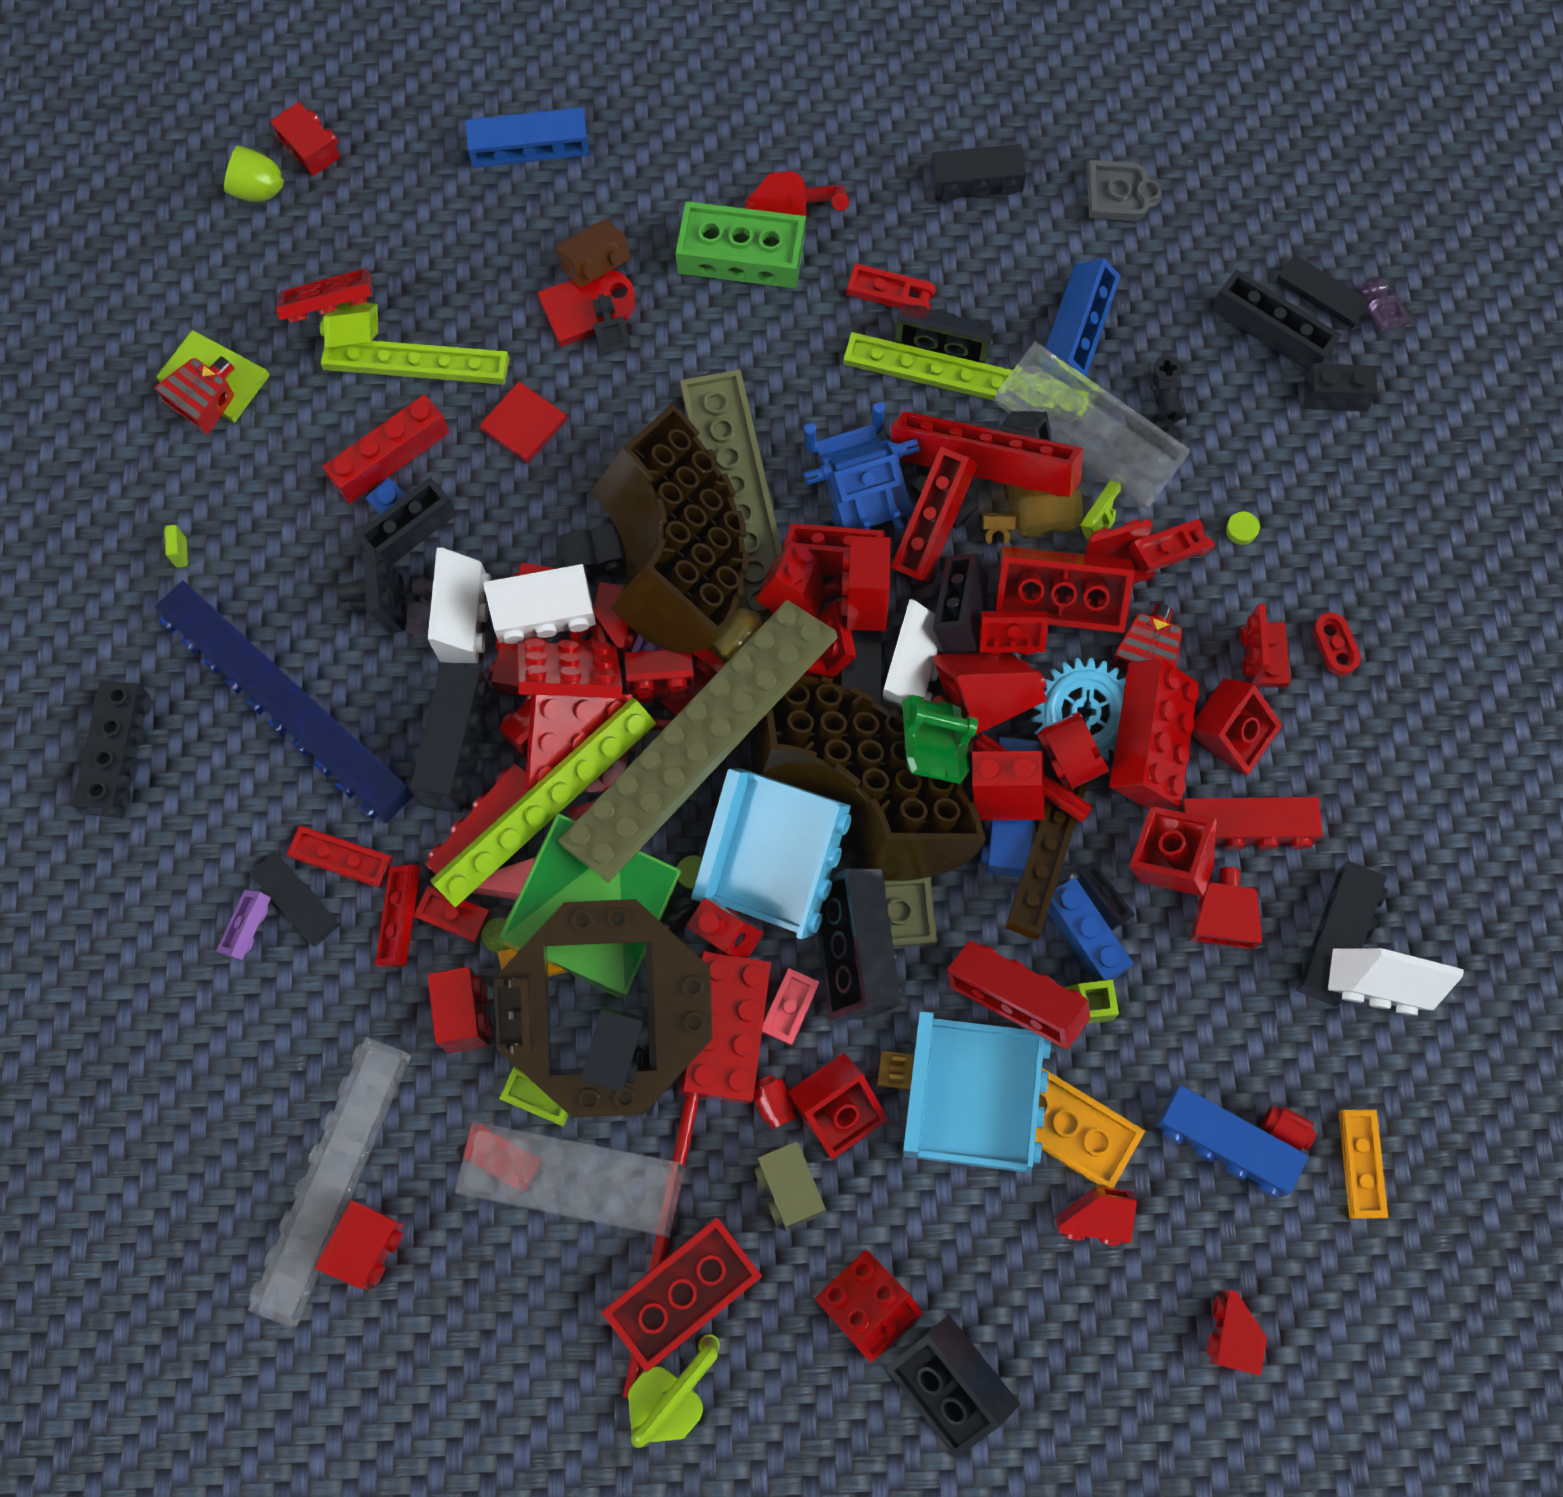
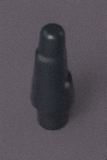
(676, 918)

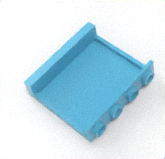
(772, 851)
(976, 1095)

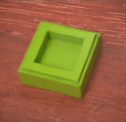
(175, 546)

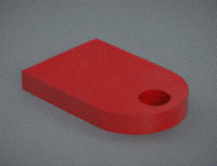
(572, 309)

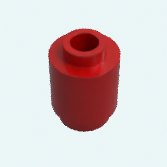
(773, 1101)
(1289, 1127)

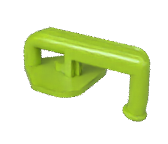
(666, 1405)

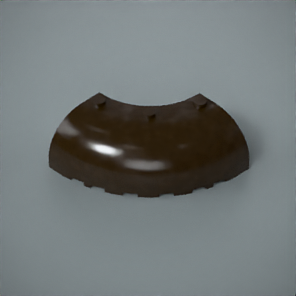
(676, 535)
(856, 754)

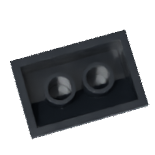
(944, 333)
(953, 1386)

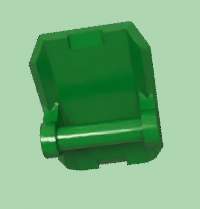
(937, 739)

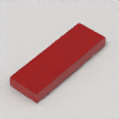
(339, 857)
(397, 916)

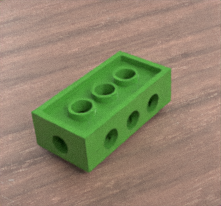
(740, 244)

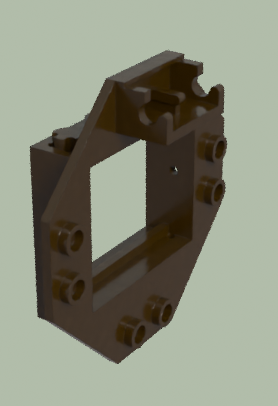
(675, 1004)

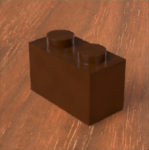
(593, 252)

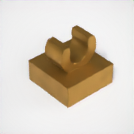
(998, 522)
(895, 1070)

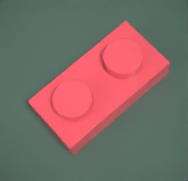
(790, 1007)

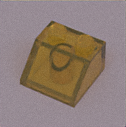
(1044, 512)

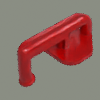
(787, 194)

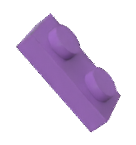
(240, 931)

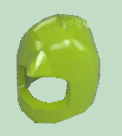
(252, 176)

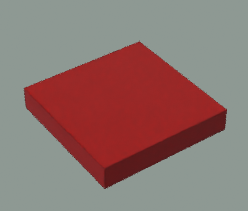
(523, 422)

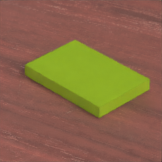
(244, 380)

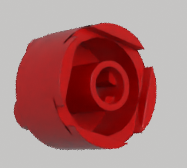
(1072, 751)

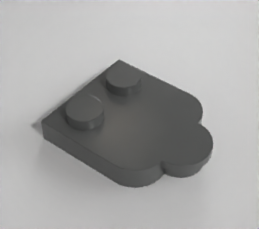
(1120, 190)

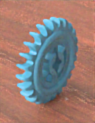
(1088, 679)

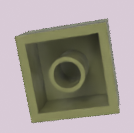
(790, 1185)

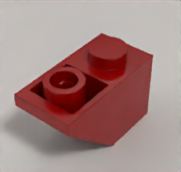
(614, 627)
(1100, 1214)
(1237, 1336)

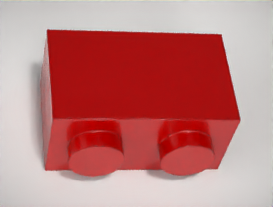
(305, 138)

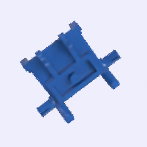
(862, 474)

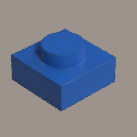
(385, 496)

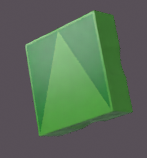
(563, 878)

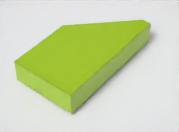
(1101, 513)

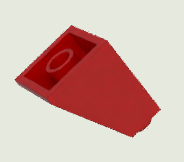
(990, 685)

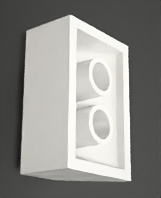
(540, 604)
(457, 608)
(912, 659)
(1391, 979)

